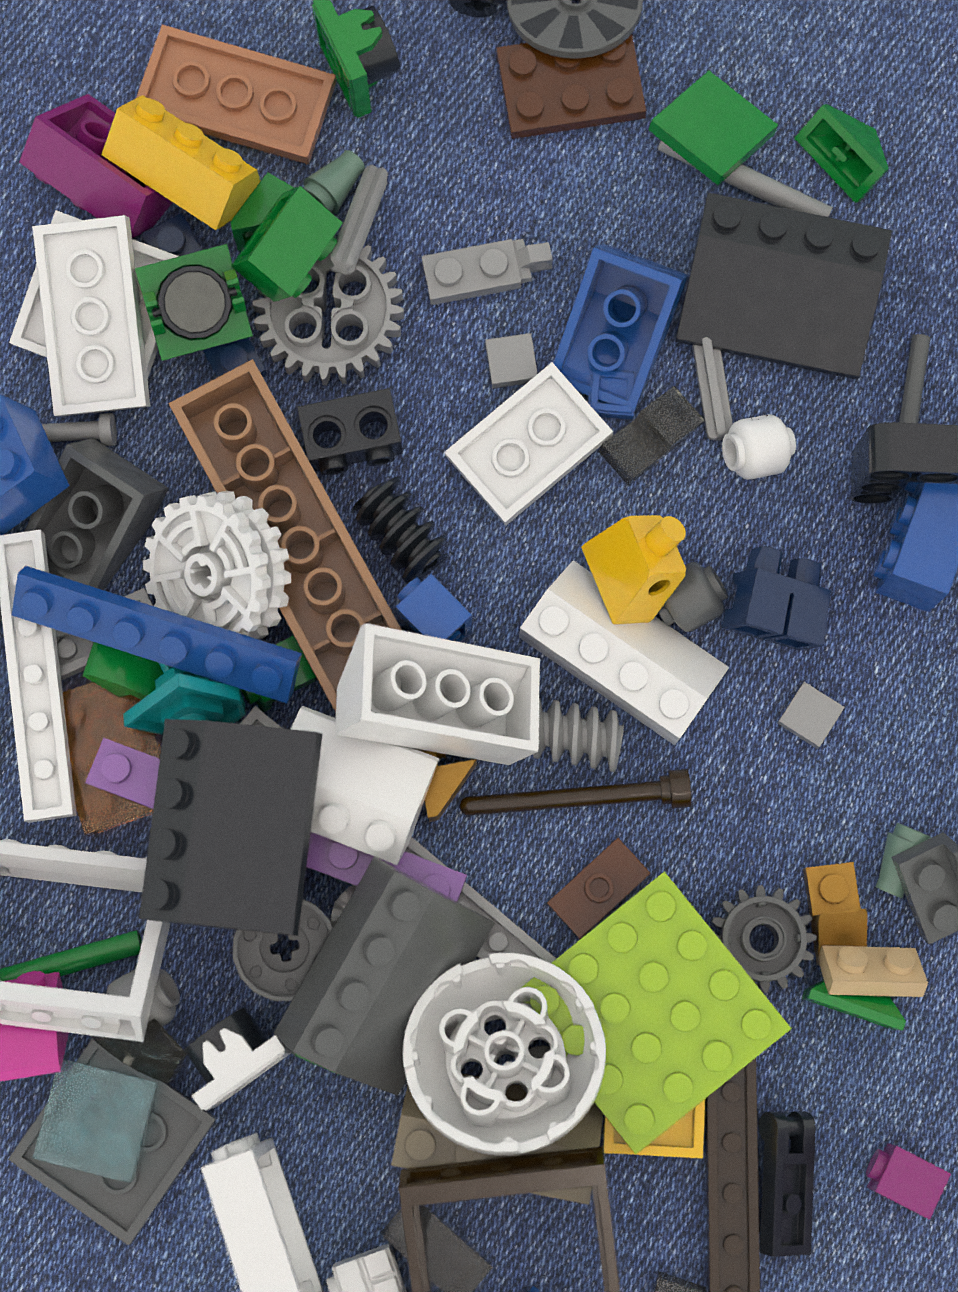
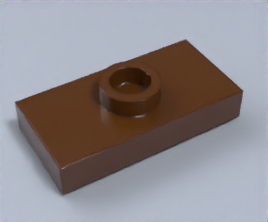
(598, 888)

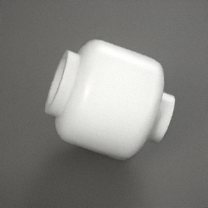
(758, 447)

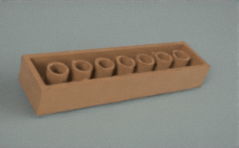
(255, 454)

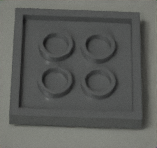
(170, 1140)

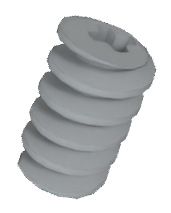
(580, 735)

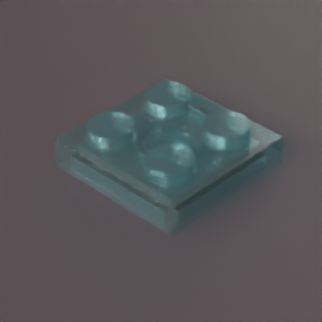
(96, 1120)

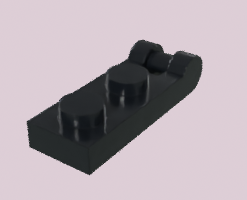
(787, 1183)

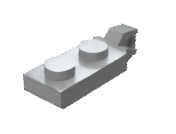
(483, 269)

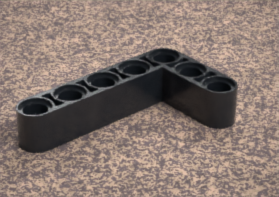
(899, 454)

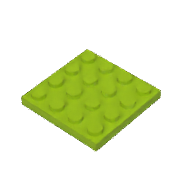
(670, 1010)

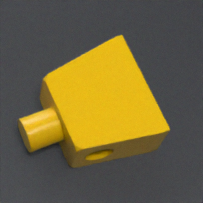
(637, 565)

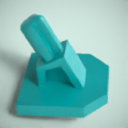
(185, 698)

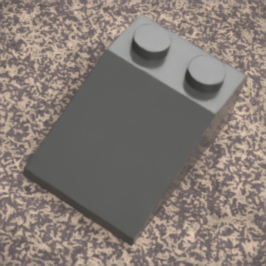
(98, 516)

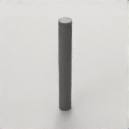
(914, 378)

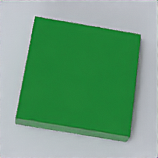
(713, 127)

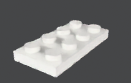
(91, 316)

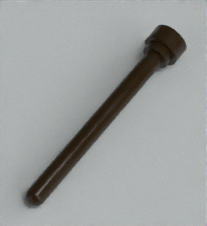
(670, 789)

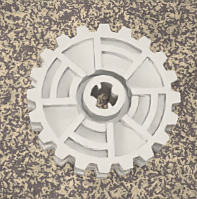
(218, 563)

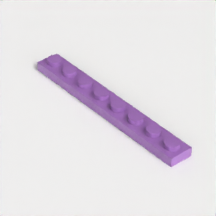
(135, 775)

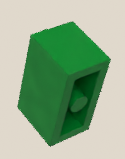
(288, 245)

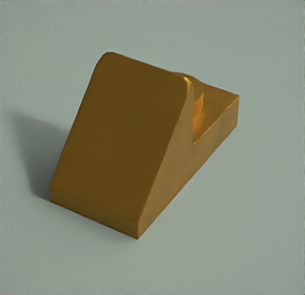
(445, 784)
(835, 906)

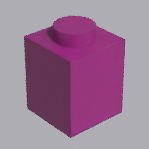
(906, 1179)

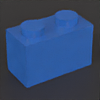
(432, 611)

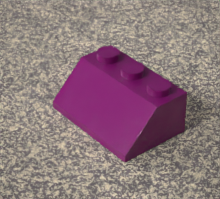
(67, 154)

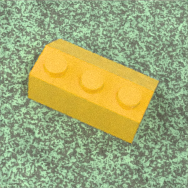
(179, 161)

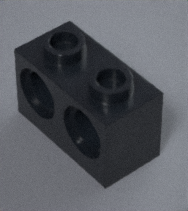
(348, 418)

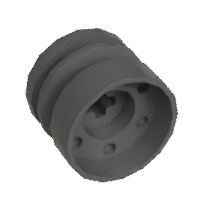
(265, 970)

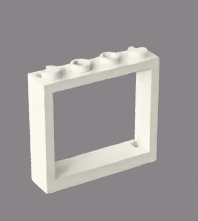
(72, 1009)
(259, 1218)

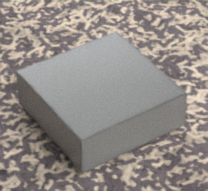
(511, 360)
(810, 715)

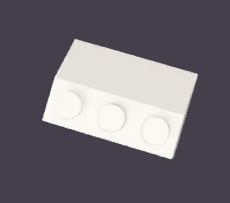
(366, 789)

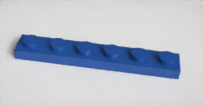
(156, 634)

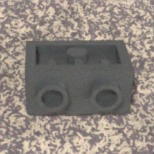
(931, 885)

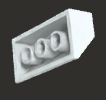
(635, 665)
(439, 696)

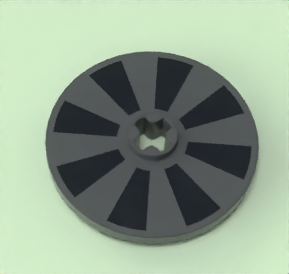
(574, 29)

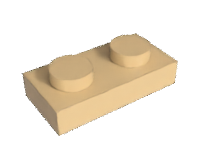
(872, 971)

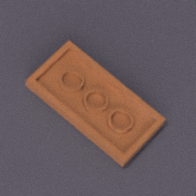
(239, 93)

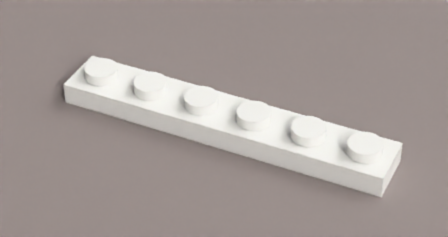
(35, 691)

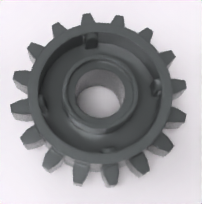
(783, 922)

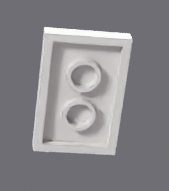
(528, 443)

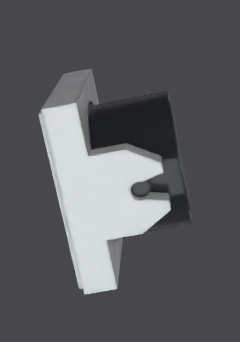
(232, 1057)

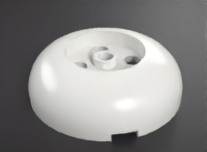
(450, 1031)

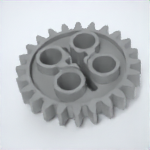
(369, 310)

